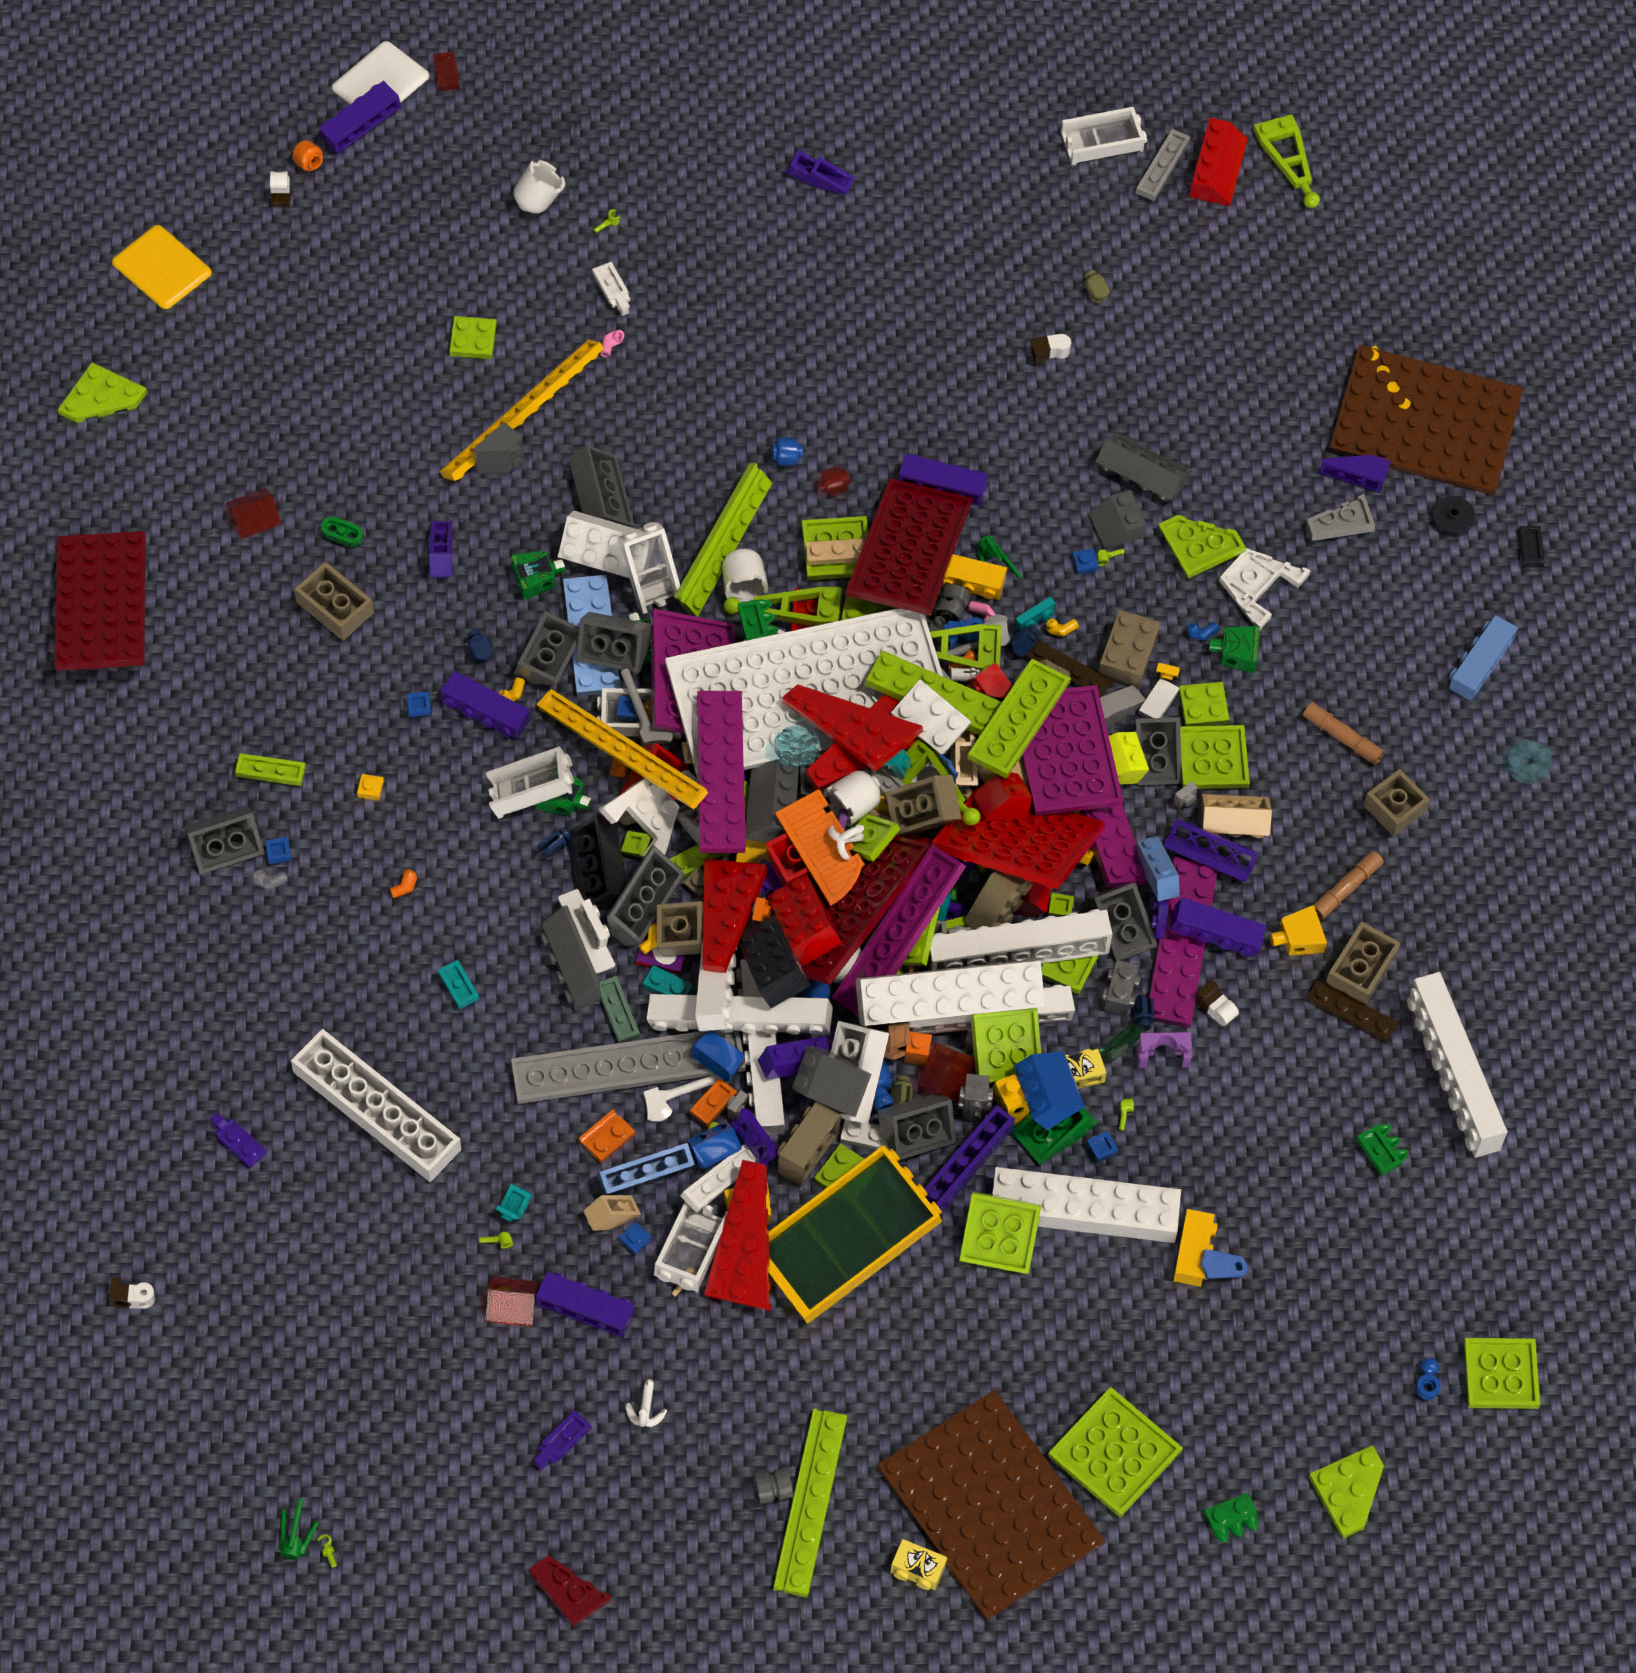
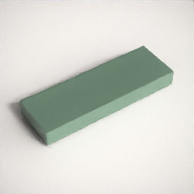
(618, 1010)

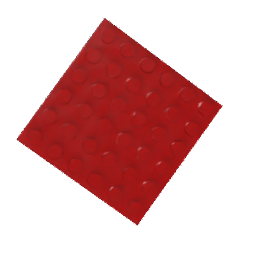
(1034, 848)

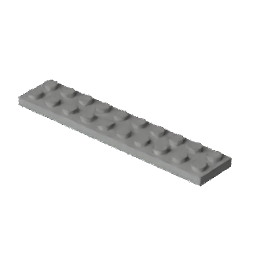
(611, 1067)

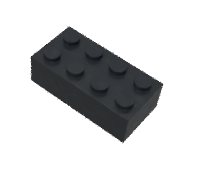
(772, 962)

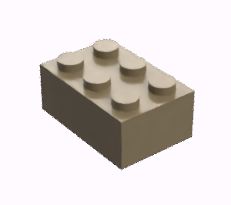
(334, 601)
(1129, 648)
(924, 804)
(997, 900)
(1363, 963)
(808, 1143)

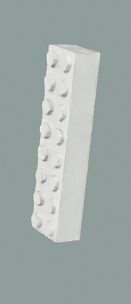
(1040, 940)
(950, 992)
(1456, 1065)
(376, 1105)
(1094, 1204)

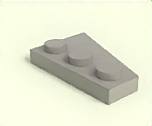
(1344, 521)

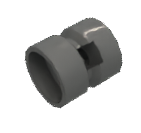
(952, 603)
(773, 1485)

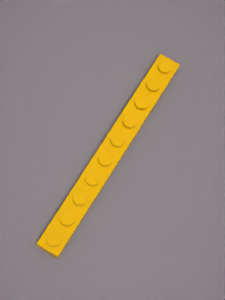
(527, 405)
(622, 749)

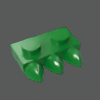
(755, 619)
(1381, 1149)
(1232, 1515)

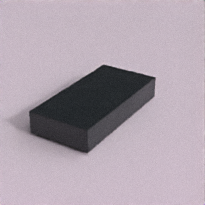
(1531, 546)

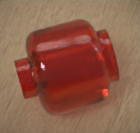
(835, 481)

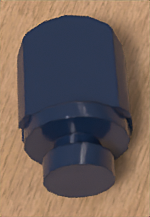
(1024, 640)
(479, 647)
(554, 842)
(1144, 1011)

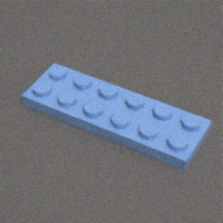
(581, 597)

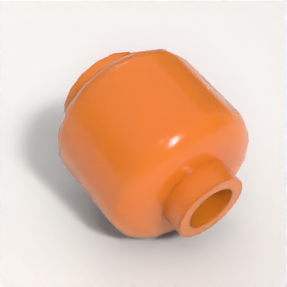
(307, 155)

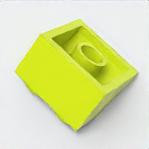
(1128, 757)

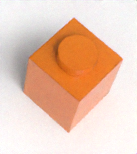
(918, 1049)

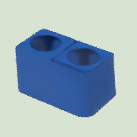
(718, 1055)
(714, 1145)

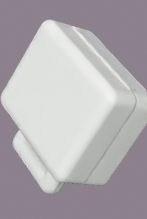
(381, 64)

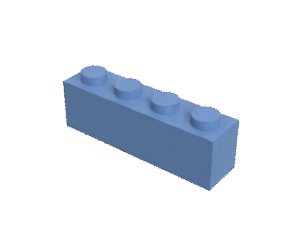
(1482, 658)
(645, 1169)

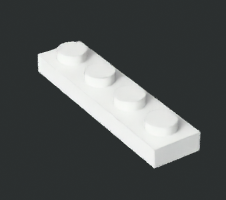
(716, 1180)

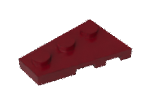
(569, 1593)

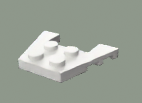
(1251, 576)
(649, 807)

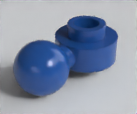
(1429, 1368)

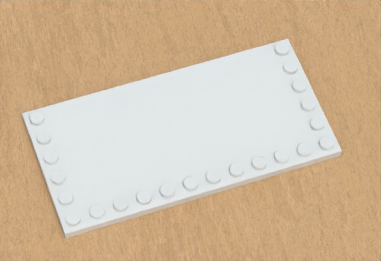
(821, 657)

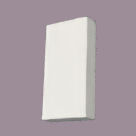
(1159, 699)

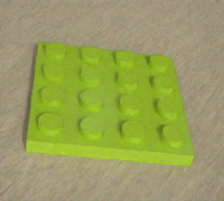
(1115, 1452)

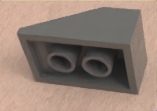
(1162, 749)
(1127, 920)
(831, 1080)

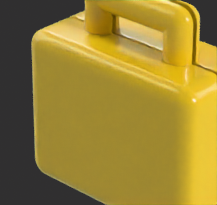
(161, 267)

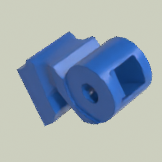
(968, 638)

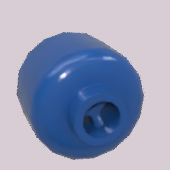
(786, 451)

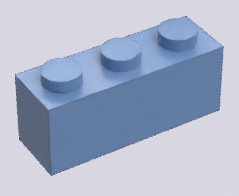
(1158, 869)

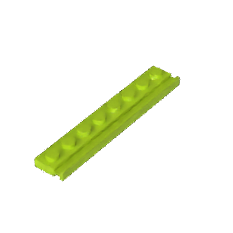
(723, 539)
(810, 1503)

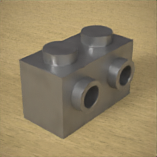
(1119, 994)
(975, 1097)

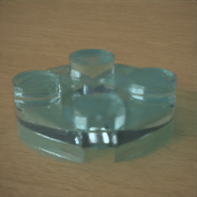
(1529, 750)
(796, 756)

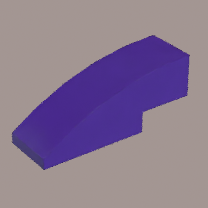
(819, 173)

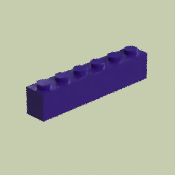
(969, 1157)

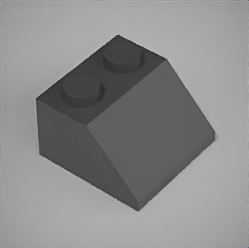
(499, 451)
(1118, 520)

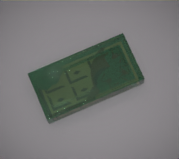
(1121, 1042)

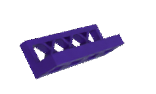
(1207, 857)

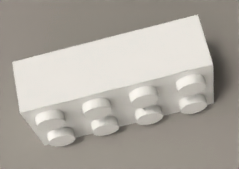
(594, 543)
(866, 1050)

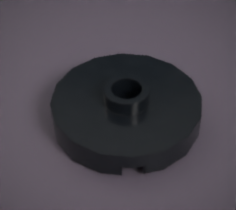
(1450, 524)

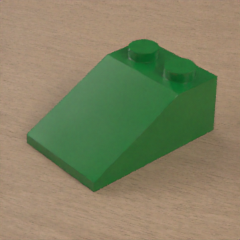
(1045, 1143)

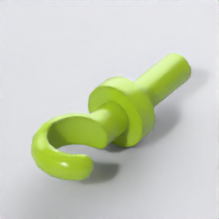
(328, 1550)

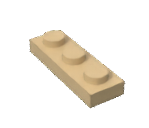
(834, 551)

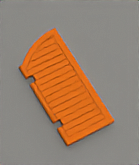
(808, 831)

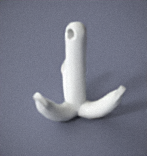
(851, 835)
(643, 1419)

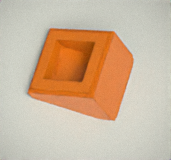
(618, 769)

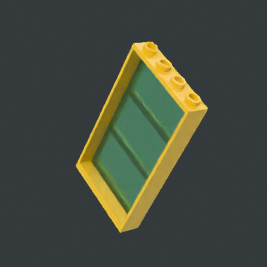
(849, 1233)

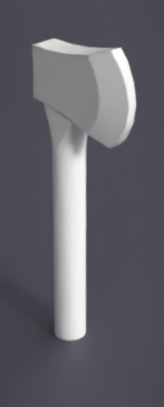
(656, 1099)

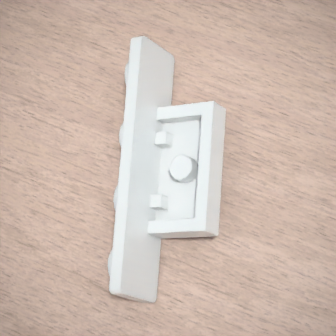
(590, 929)

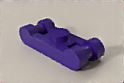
(754, 1137)

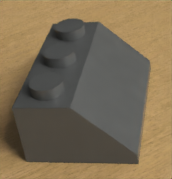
(613, 641)
(548, 651)
(224, 840)
(918, 1125)

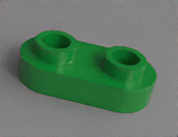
(343, 531)

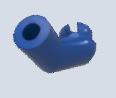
(1202, 633)

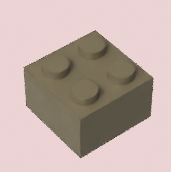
(1396, 802)
(680, 928)

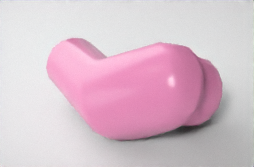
(611, 340)
(981, 608)

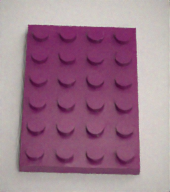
(673, 636)
(1072, 758)

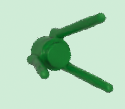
(989, 549)
(292, 1546)

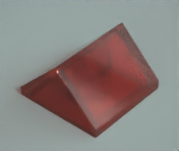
(254, 513)
(946, 1071)
(511, 1301)

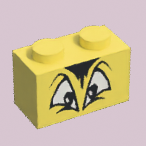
(1087, 1068)
(918, 1565)

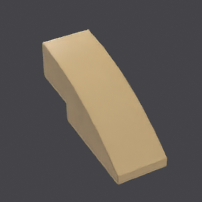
(966, 768)

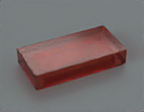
(446, 71)

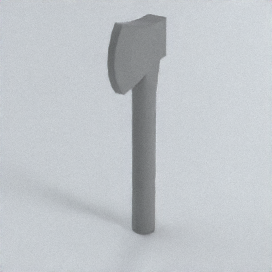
(993, 620)
(647, 734)

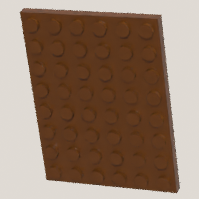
(1449, 433)
(991, 1505)

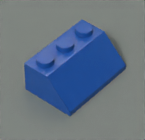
(1049, 1088)

